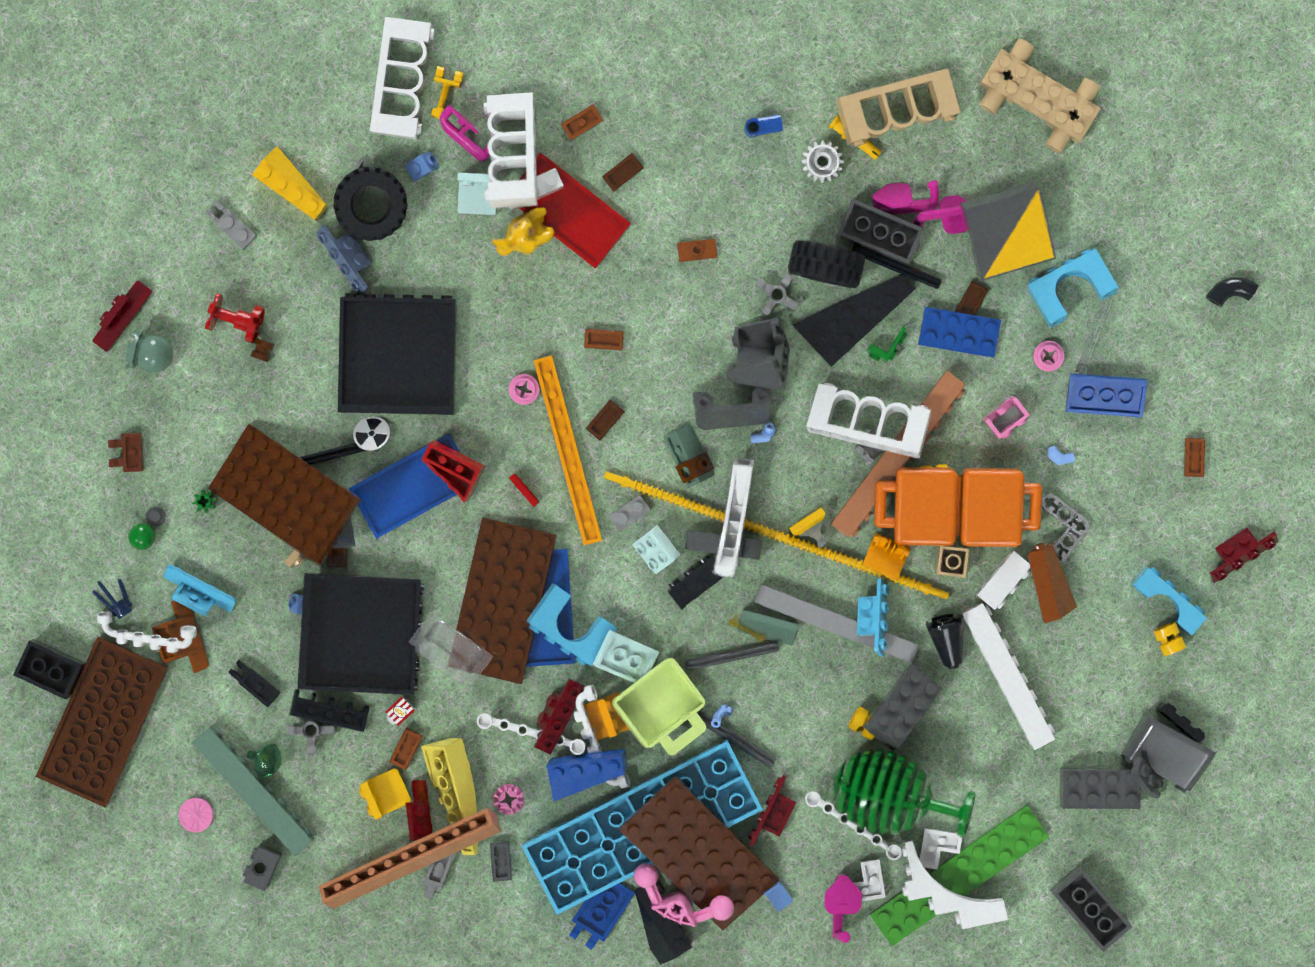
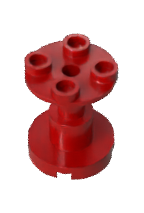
(242, 320)

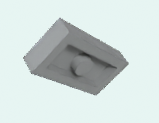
(629, 513)

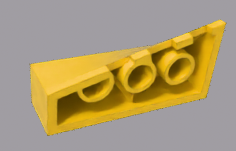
(283, 178)

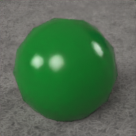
(141, 536)

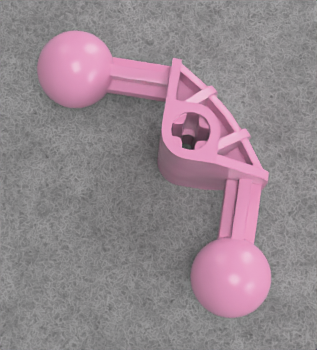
(676, 904)

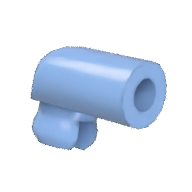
(765, 435)
(1058, 458)
(718, 715)

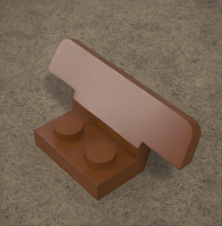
(172, 629)

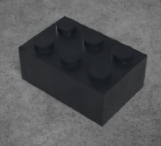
(49, 669)

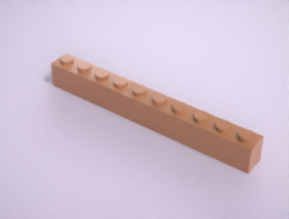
(863, 498)
(410, 858)

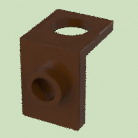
(697, 466)

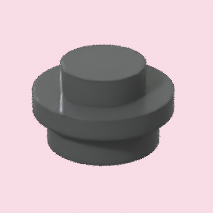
(155, 516)

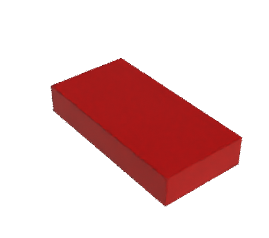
(524, 490)

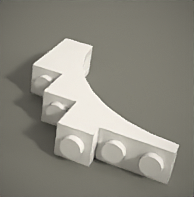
(735, 517)
(970, 911)

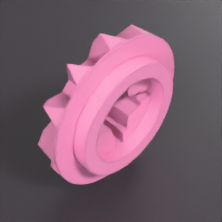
(1049, 346)
(519, 381)
(500, 795)

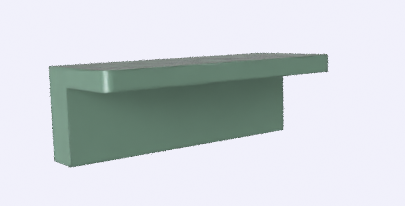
(684, 447)
(768, 626)

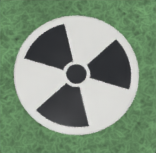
(371, 433)

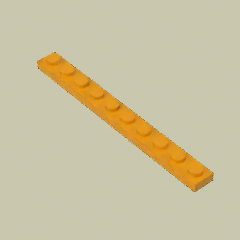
(567, 450)

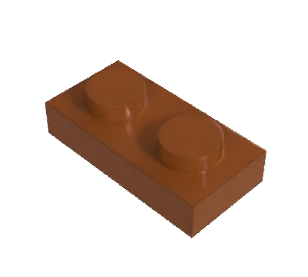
(582, 122)

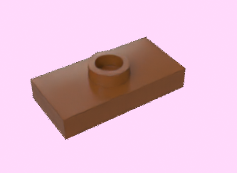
(697, 250)
(604, 339)
(1194, 457)
(406, 748)

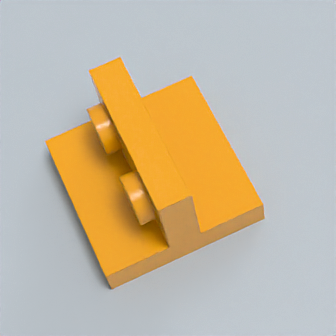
(604, 717)

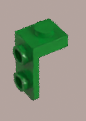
(877, 353)

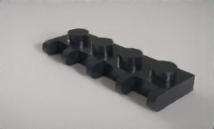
(328, 713)

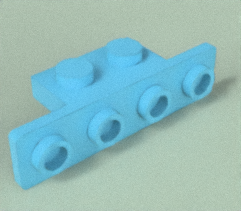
(196, 593)
(872, 616)

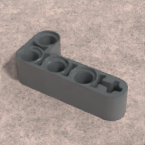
(710, 543)

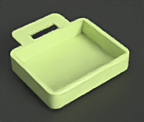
(661, 704)

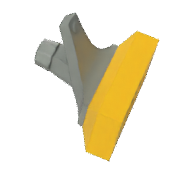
(811, 526)

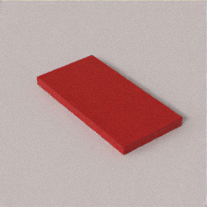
(578, 216)

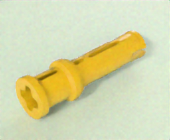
(867, 148)

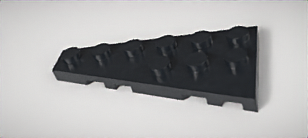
(845, 324)

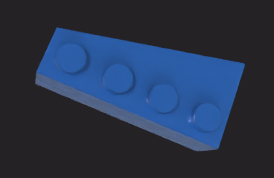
(583, 771)

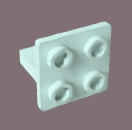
(656, 549)

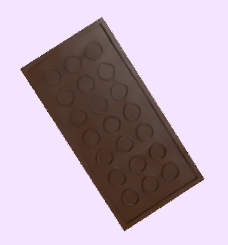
(284, 494)
(502, 592)
(102, 721)
(697, 850)

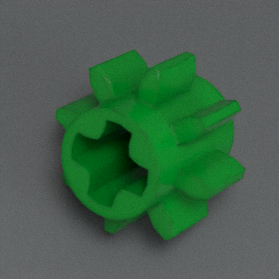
(208, 505)

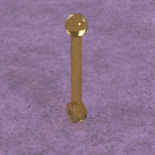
(760, 638)

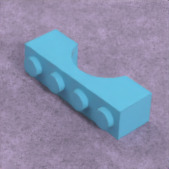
(1187, 615)

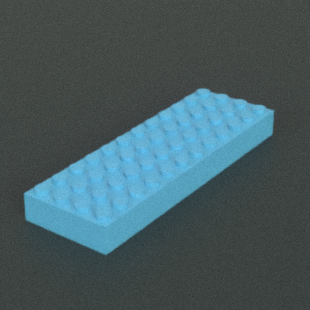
(592, 853)

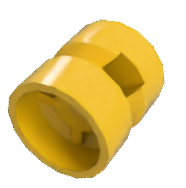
(1173, 644)
(858, 720)

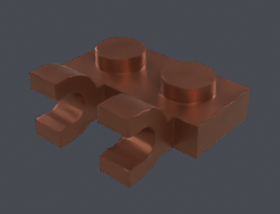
(131, 452)

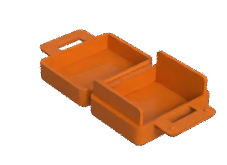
(939, 505)

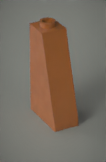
(1050, 583)

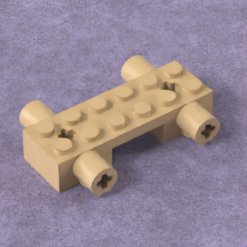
(1040, 96)

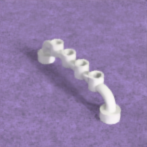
(139, 639)
(485, 720)
(589, 733)
(893, 851)

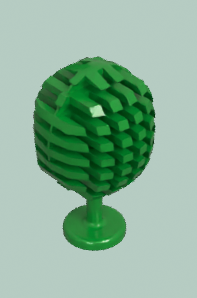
(887, 791)

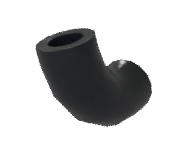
(1231, 287)

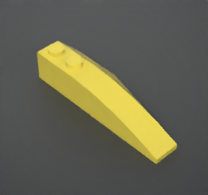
(452, 776)

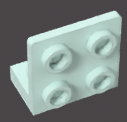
(472, 194)

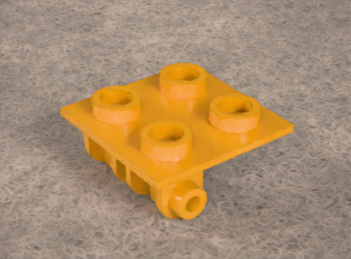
(886, 556)

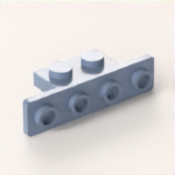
(347, 255)

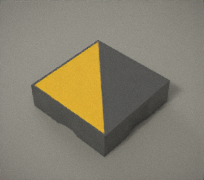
(1008, 231)

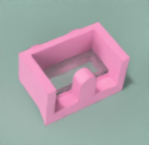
(1006, 417)

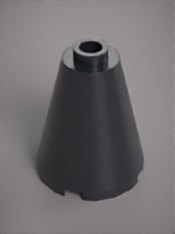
(947, 636)

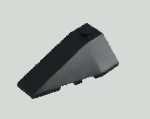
(664, 935)

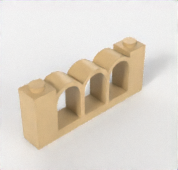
(942, 96)

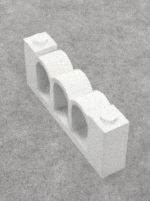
(406, 31)
(518, 192)
(823, 407)

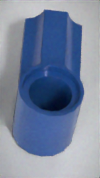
(765, 125)

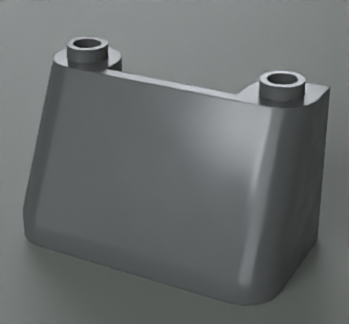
(761, 355)
(748, 414)
(1168, 753)

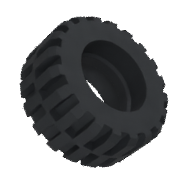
(370, 177)
(826, 263)

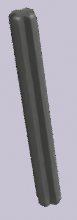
(733, 655)
(738, 741)

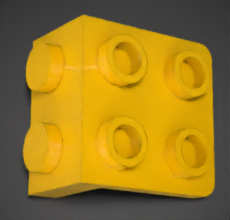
(384, 793)

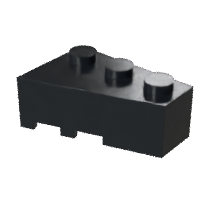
(695, 582)

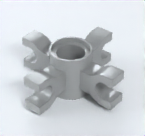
(782, 286)
(311, 740)

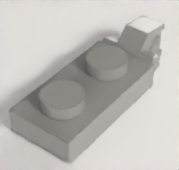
(436, 875)

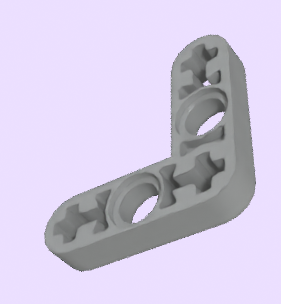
(1070, 530)

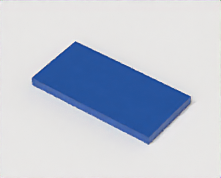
(402, 492)
(542, 651)

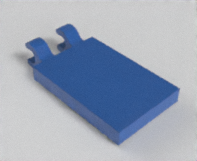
(601, 913)

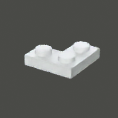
(934, 842)
(872, 884)

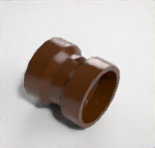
(262, 350)

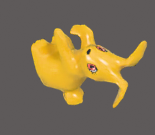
(525, 233)

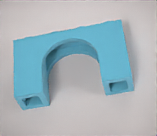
(1088, 266)
(545, 620)

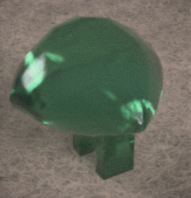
(266, 760)

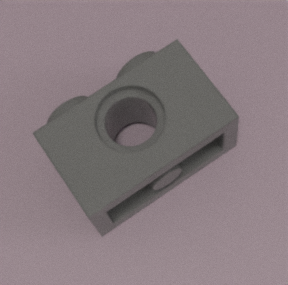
(257, 878)

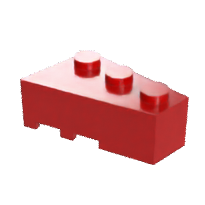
(453, 468)

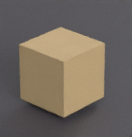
(951, 561)

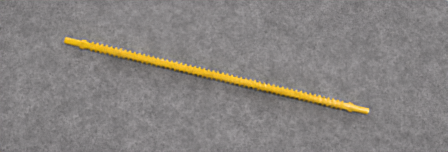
(626, 482)

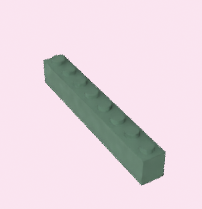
(253, 790)

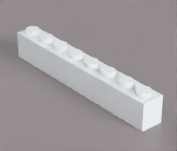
(1008, 676)

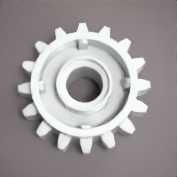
(822, 151)

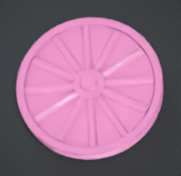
(196, 815)

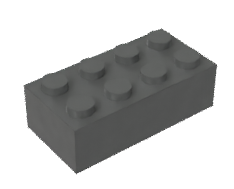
(880, 232)
(902, 707)
(1098, 788)
(1091, 908)

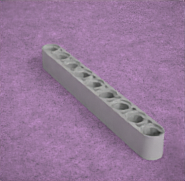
(831, 621)

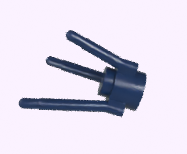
(119, 608)

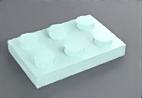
(625, 657)

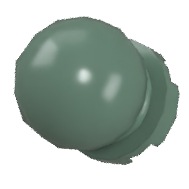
(150, 353)

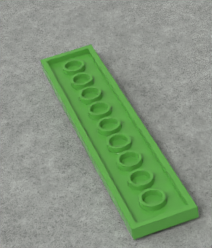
(964, 872)

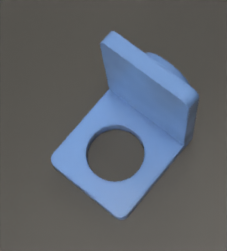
(778, 896)

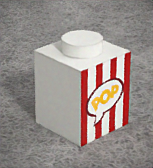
(400, 711)

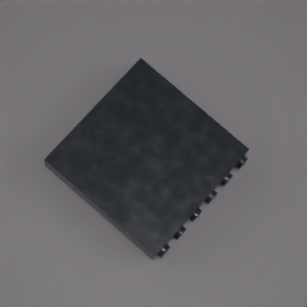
(397, 354)
(359, 633)

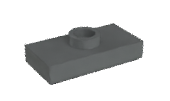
(501, 861)

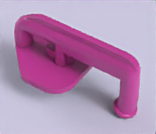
(459, 134)
(897, 199)
(950, 214)
(841, 899)

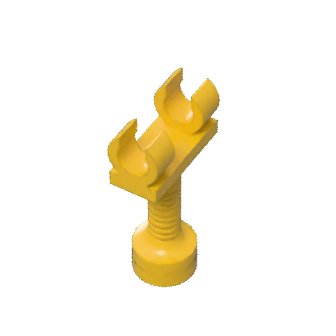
(436, 112)

